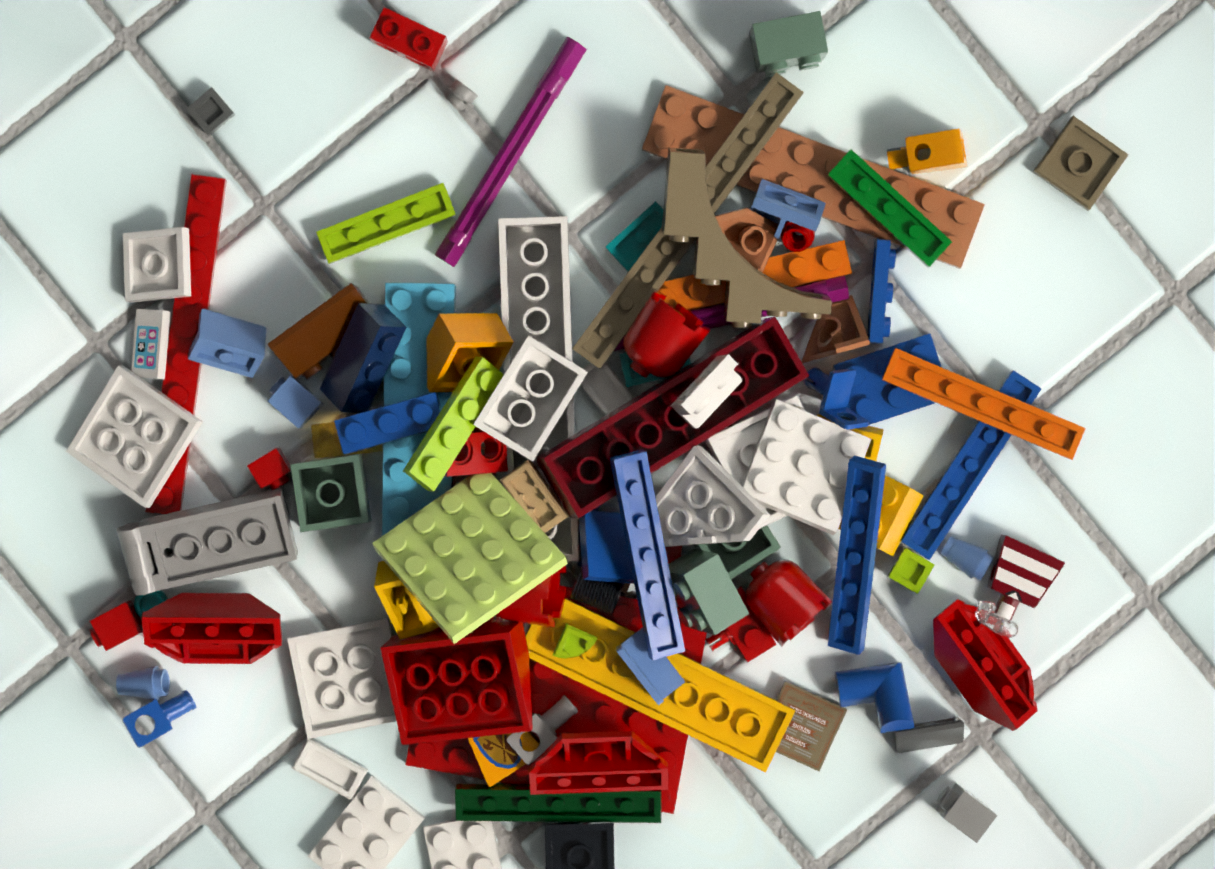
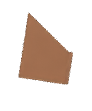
(749, 235)
(836, 332)

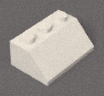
(530, 398)

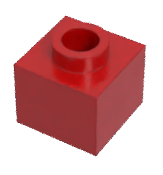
(271, 469)

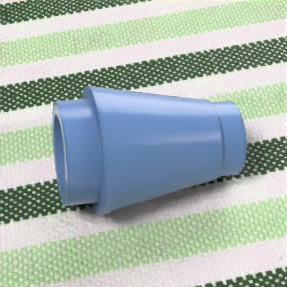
(968, 557)
(144, 683)

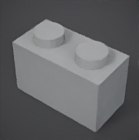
(965, 811)

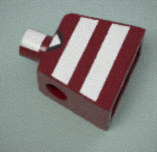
(1020, 575)

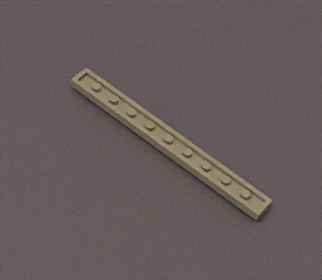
(663, 254)

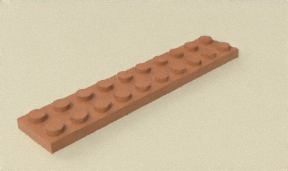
(804, 167)

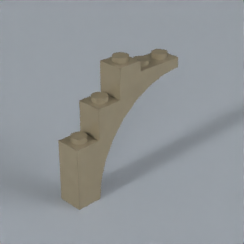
(748, 290)

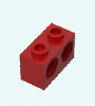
(408, 39)
(471, 460)

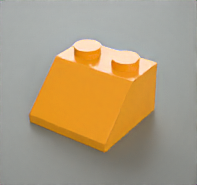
(457, 341)

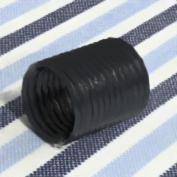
(597, 594)

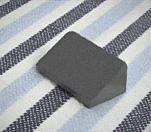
(930, 735)

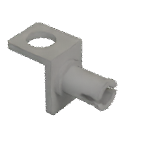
(545, 728)

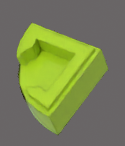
(573, 642)

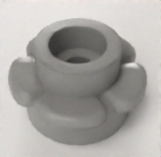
(461, 95)

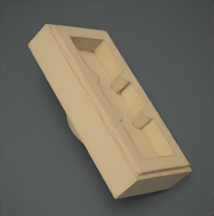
(535, 496)

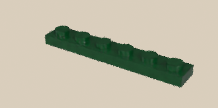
(515, 803)

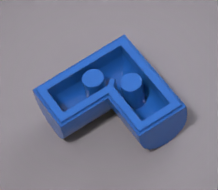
(883, 686)

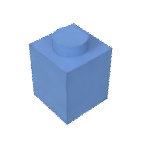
(294, 401)

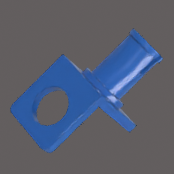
(836, 393)
(162, 716)

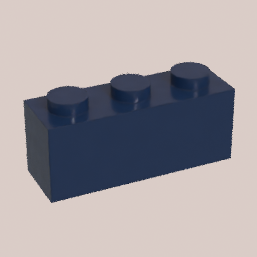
(362, 358)

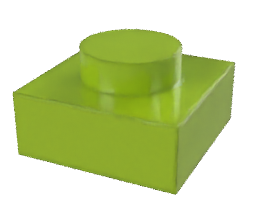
(911, 570)

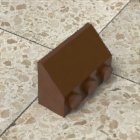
(317, 334)

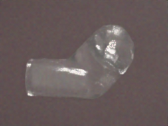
(996, 623)

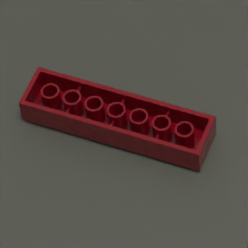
(581, 464)

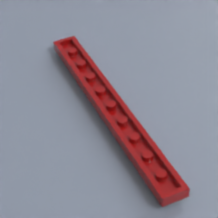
(183, 375)

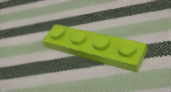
(386, 223)
(453, 424)

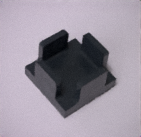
(579, 845)

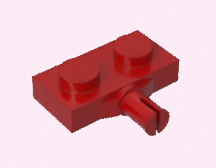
(746, 634)

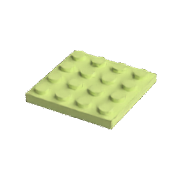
(469, 554)

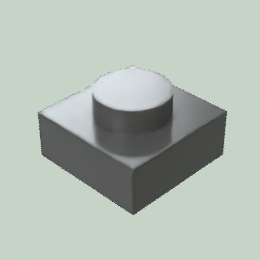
(210, 111)

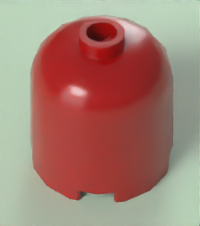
(662, 337)
(784, 599)
(538, 604)

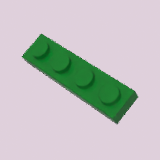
(889, 208)

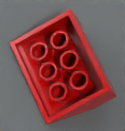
(460, 687)

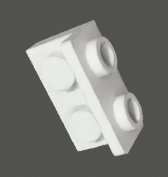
(708, 391)

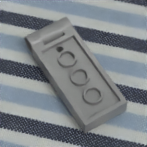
(208, 542)

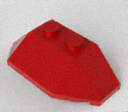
(212, 628)
(984, 666)
(598, 764)

